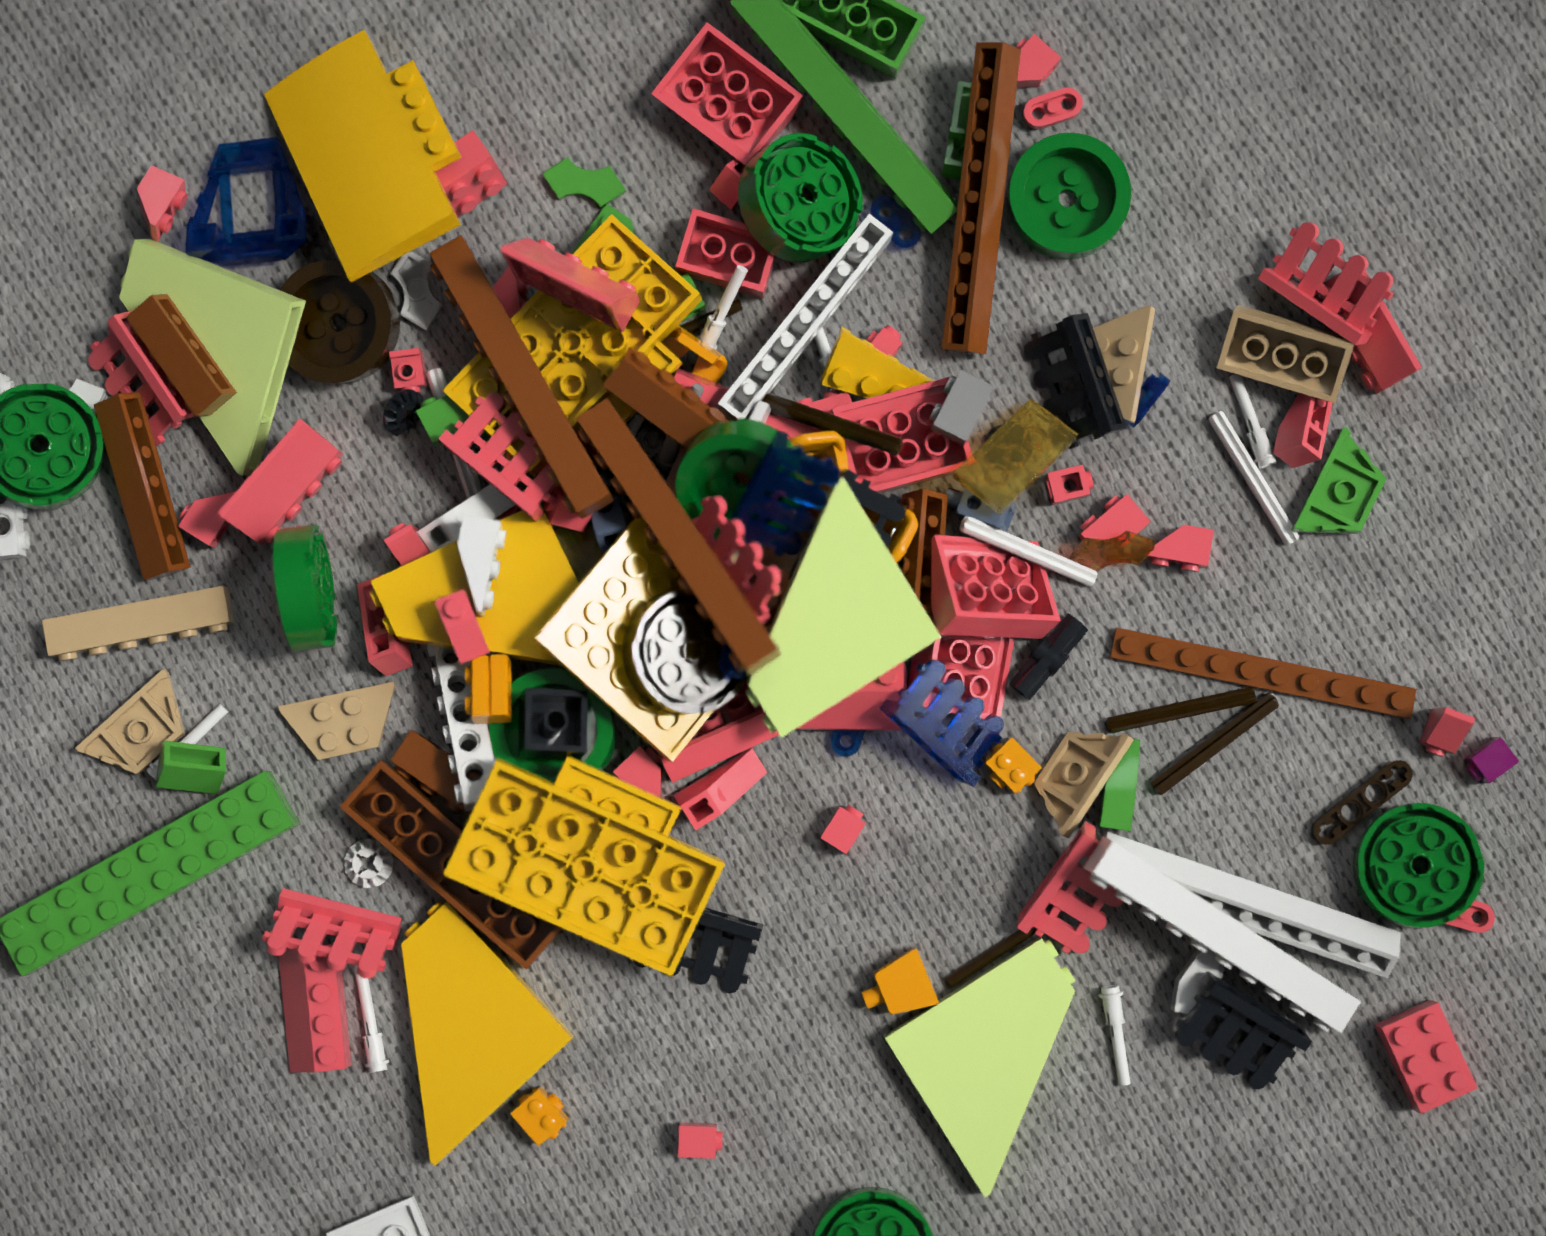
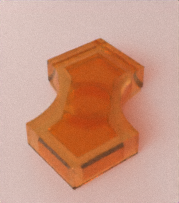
(1121, 549)

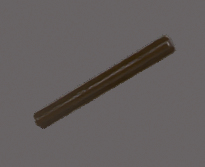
(826, 422)
(1180, 710)
(1214, 743)

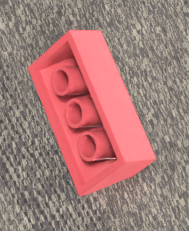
(1387, 354)
(862, 707)
(722, 735)
(314, 1014)

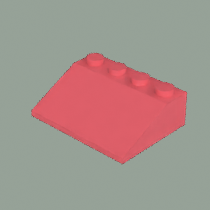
(728, 95)
(572, 282)
(906, 415)
(282, 483)
(988, 591)
(975, 660)

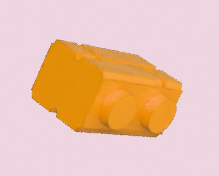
(489, 689)

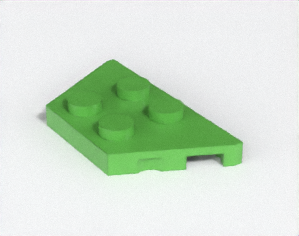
(1342, 491)

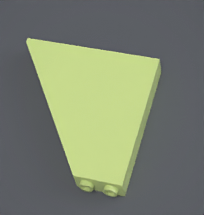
(242, 327)
(839, 619)
(985, 1051)

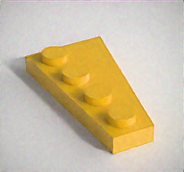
(866, 371)

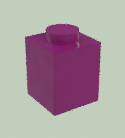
(1490, 761)

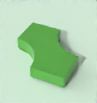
(570, 180)

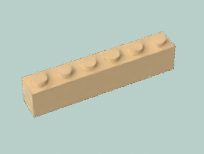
(138, 622)

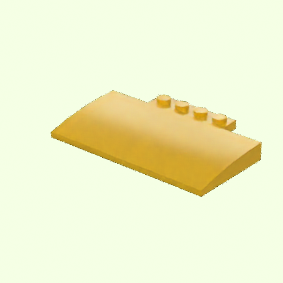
(367, 152)
(579, 350)
(587, 859)

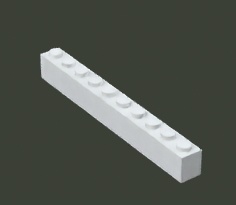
(1279, 913)
(1220, 933)

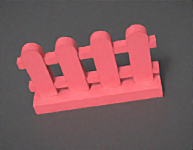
(1305, 293)
(141, 365)
(493, 452)
(747, 561)
(1064, 899)
(334, 918)

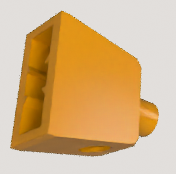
(902, 985)

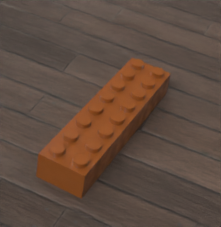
(424, 841)

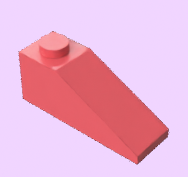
(1303, 431)
(383, 651)

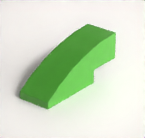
(956, 139)
(1120, 792)

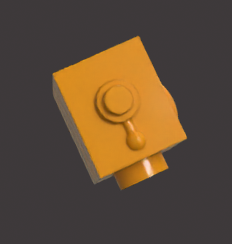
(1011, 766)
(540, 1115)

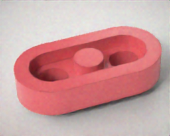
(1051, 107)
(1465, 920)

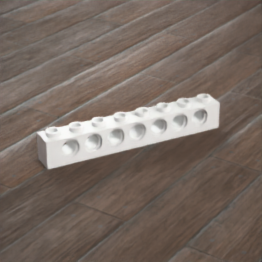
(806, 319)

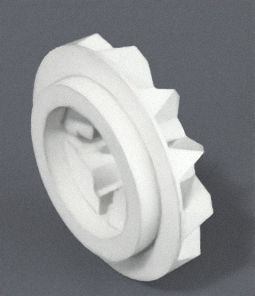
(369, 877)

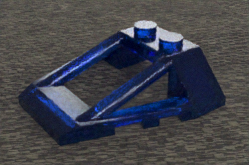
(234, 249)

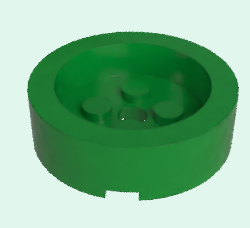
(1074, 165)
(785, 220)
(73, 450)
(716, 457)
(304, 588)
(600, 726)
(1386, 873)
(872, 1213)

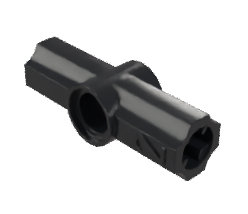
(1048, 656)

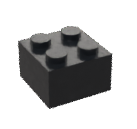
(552, 723)

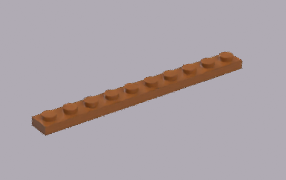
(1263, 673)

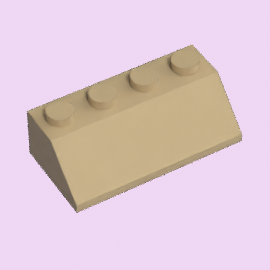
(1285, 353)

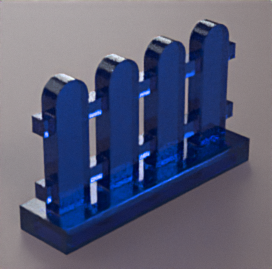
(781, 483)
(931, 720)

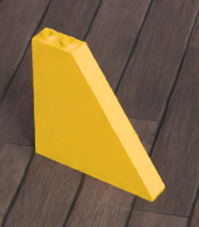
(528, 591)
(472, 1026)

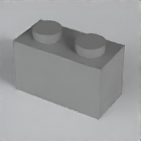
(961, 407)

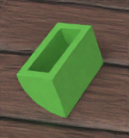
(191, 767)

